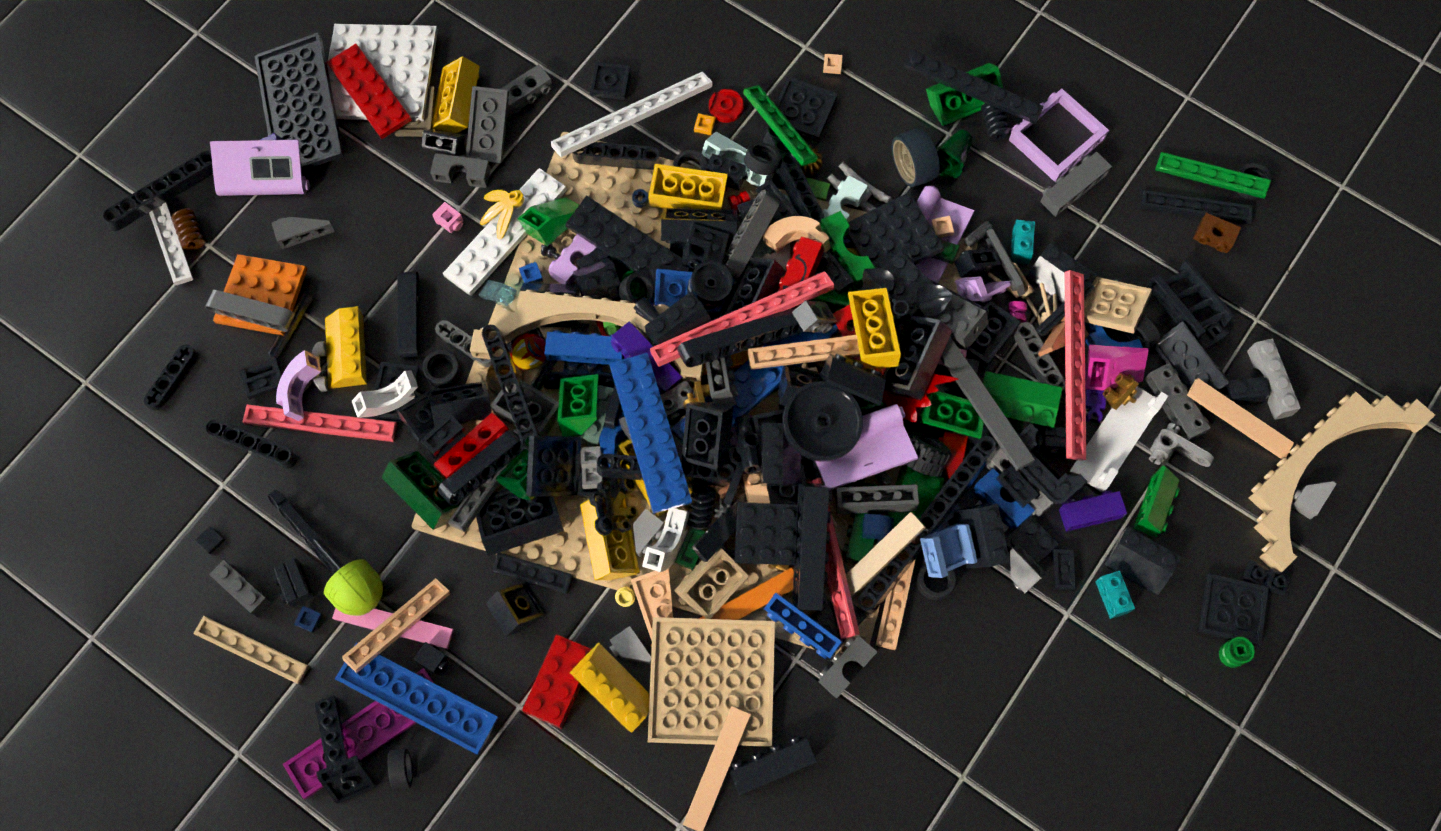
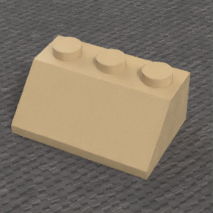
(711, 583)

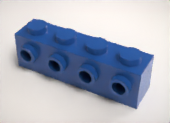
(580, 348)
(805, 626)

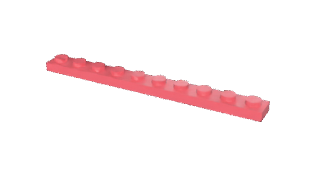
(767, 306)
(1075, 366)

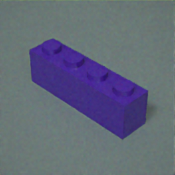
(633, 343)

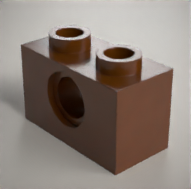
(1226, 233)

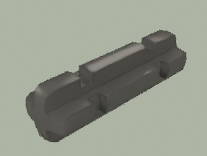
(977, 234)

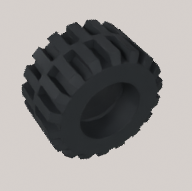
(931, 454)

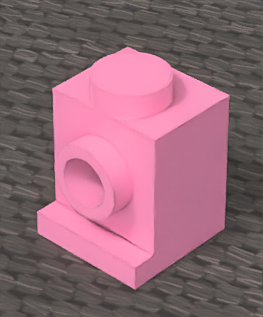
(448, 218)

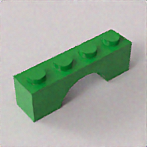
(837, 229)

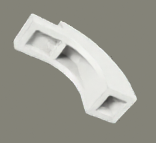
(386, 399)
(665, 551)

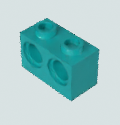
(1022, 241)
(1115, 594)

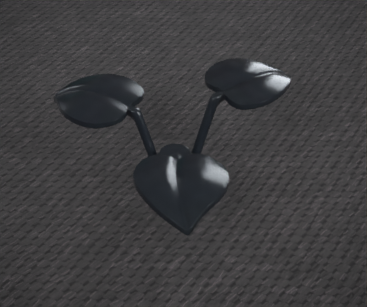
(931, 297)

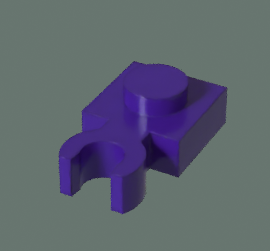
(1095, 402)

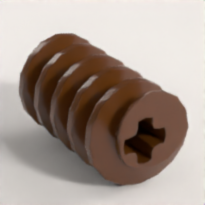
(187, 229)

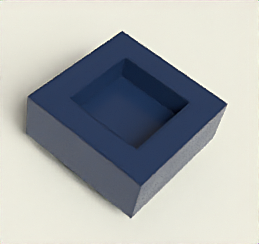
(308, 619)

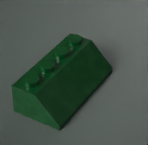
(418, 486)

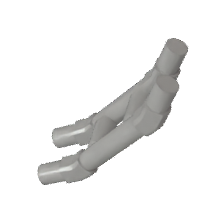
(879, 195)

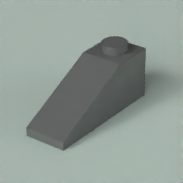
(297, 230)

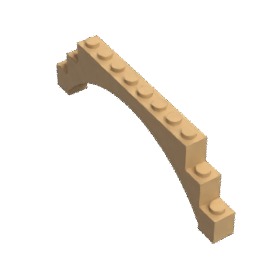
(546, 308)
(1277, 492)

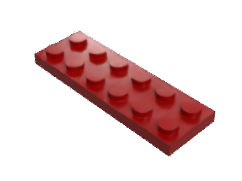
(369, 91)

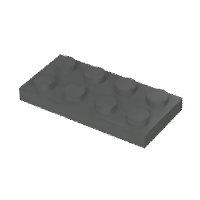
(487, 124)

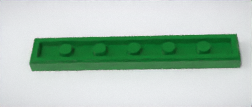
(780, 125)
(1213, 175)

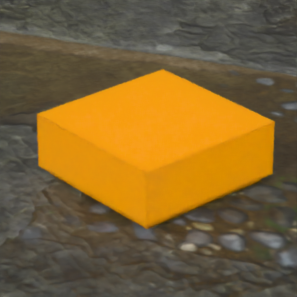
(704, 124)

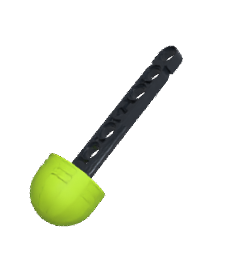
(353, 587)

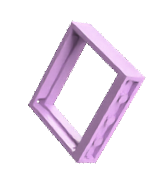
(1042, 160)

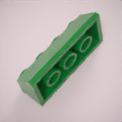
(953, 105)
(1024, 398)

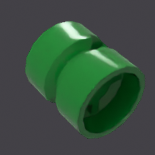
(1236, 652)

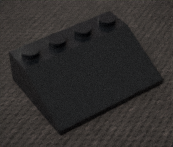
(514, 521)

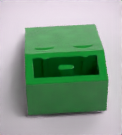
(548, 219)

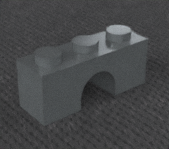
(446, 166)
(240, 588)
(858, 651)

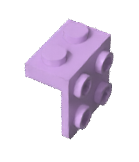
(975, 290)

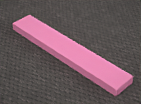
(420, 631)

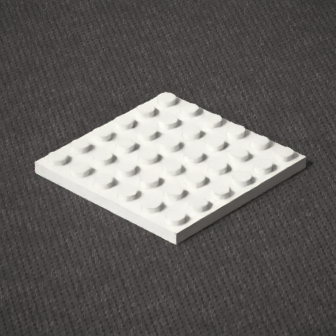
(399, 55)

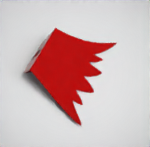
(909, 404)

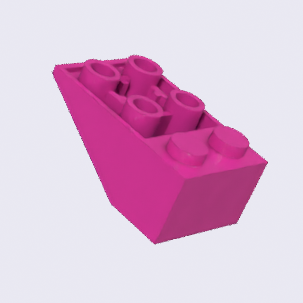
(1107, 362)

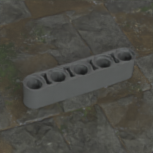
(750, 233)
(250, 310)
(1033, 358)

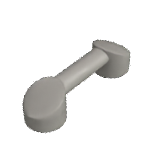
(321, 382)

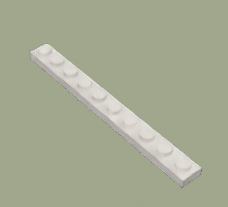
(631, 114)

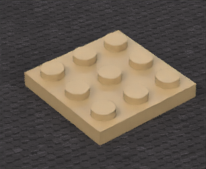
(1116, 304)

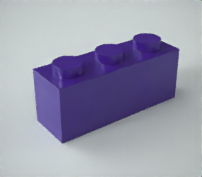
(1092, 510)

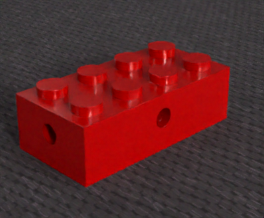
(555, 686)

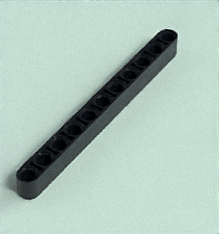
(936, 518)

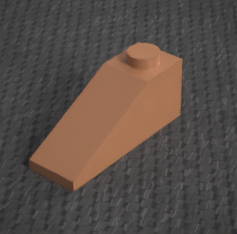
(1056, 339)

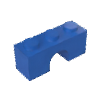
(1011, 512)

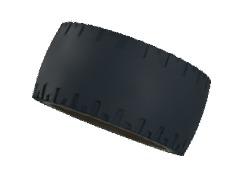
(915, 157)

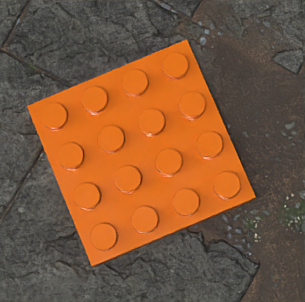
(266, 282)

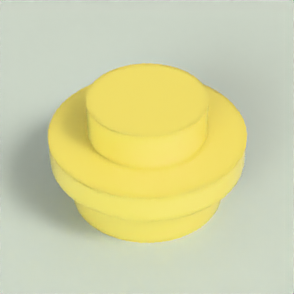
(625, 596)

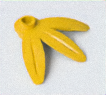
(507, 203)

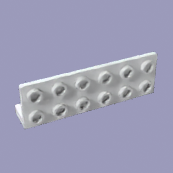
(1116, 439)

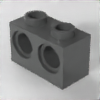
(814, 316)

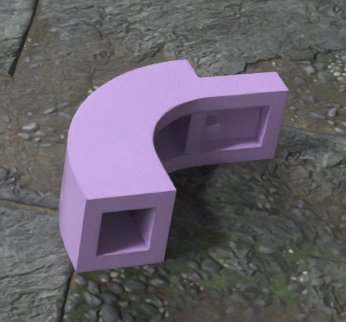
(294, 381)

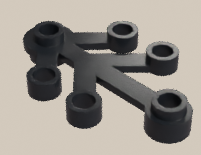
(604, 523)

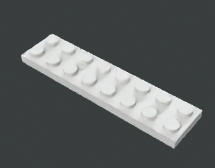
(488, 251)

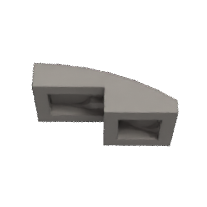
(589, 457)

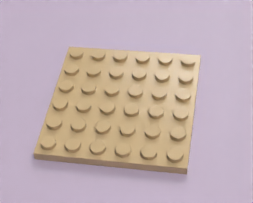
(704, 671)

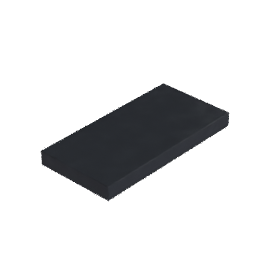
(1190, 358)

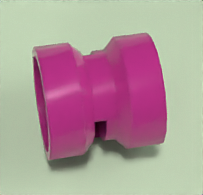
(1017, 310)

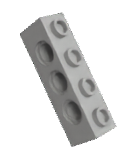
(1039, 504)

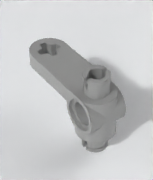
(1161, 451)

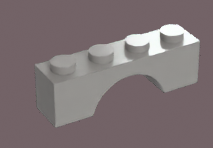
(1282, 396)

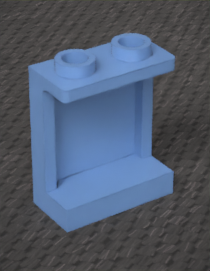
(948, 549)

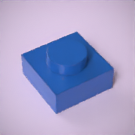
(531, 273)

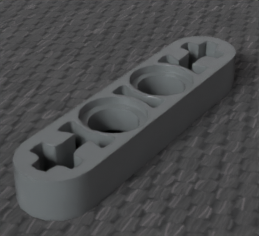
(463, 345)

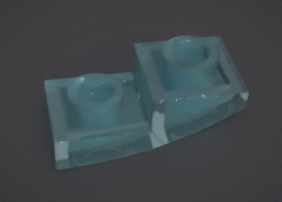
(498, 292)

